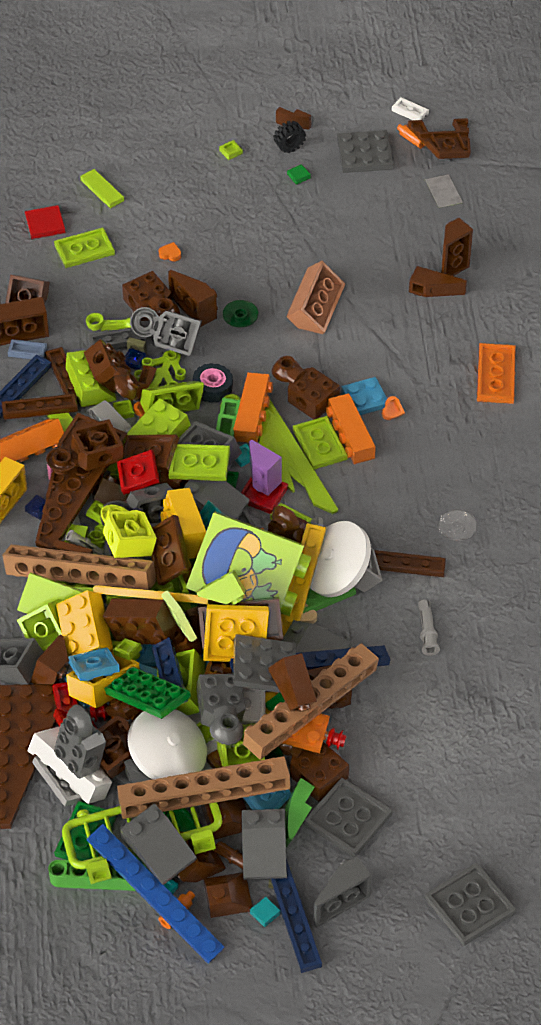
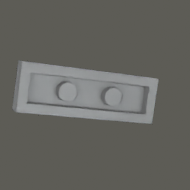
(59, 787)

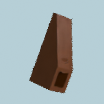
(435, 284)

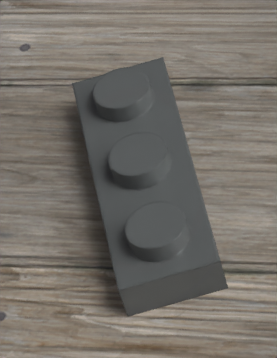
(116, 338)

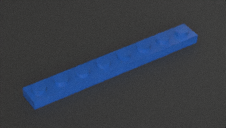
(155, 893)

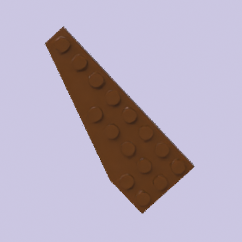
(68, 492)
(22, 713)

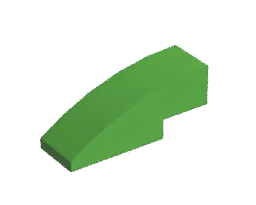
(227, 416)
(296, 808)

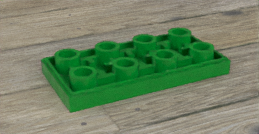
(147, 692)

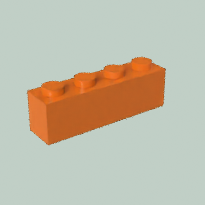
(252, 407)
(351, 428)

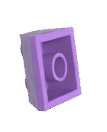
(264, 468)

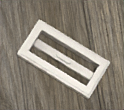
(410, 109)

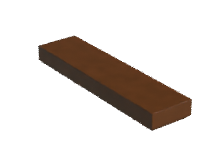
(58, 362)
(39, 406)
(410, 563)

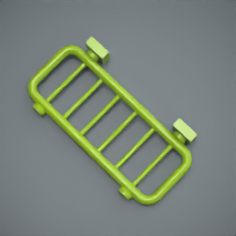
(98, 867)

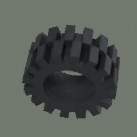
(291, 128)

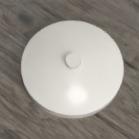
(341, 559)
(166, 745)

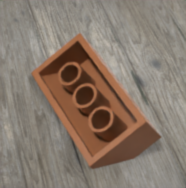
(316, 299)

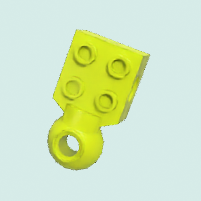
(127, 532)

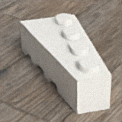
(90, 788)

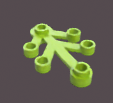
(169, 359)

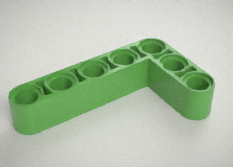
(70, 879)

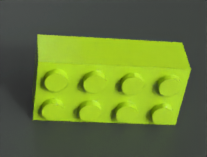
(161, 420)

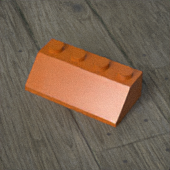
(31, 440)

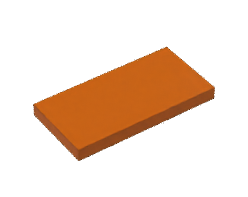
(496, 373)

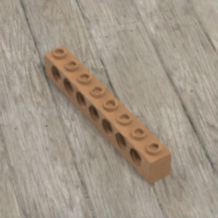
(79, 567)
(328, 688)
(204, 786)

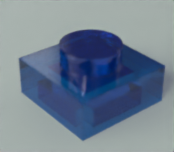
(134, 358)
(35, 507)

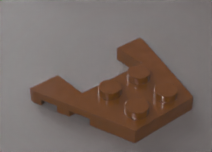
(444, 143)

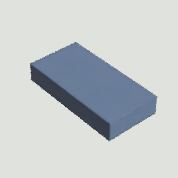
(26, 349)

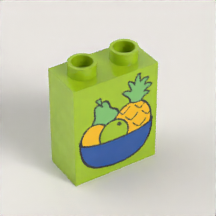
(259, 558)

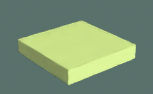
(179, 616)

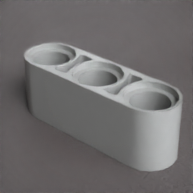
(105, 411)

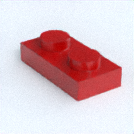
(62, 698)

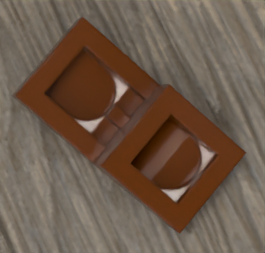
(301, 117)
(146, 377)

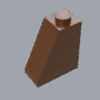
(294, 682)

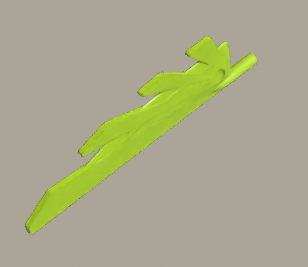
(294, 463)

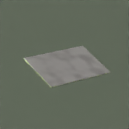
(443, 191)

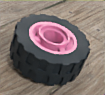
(216, 380)

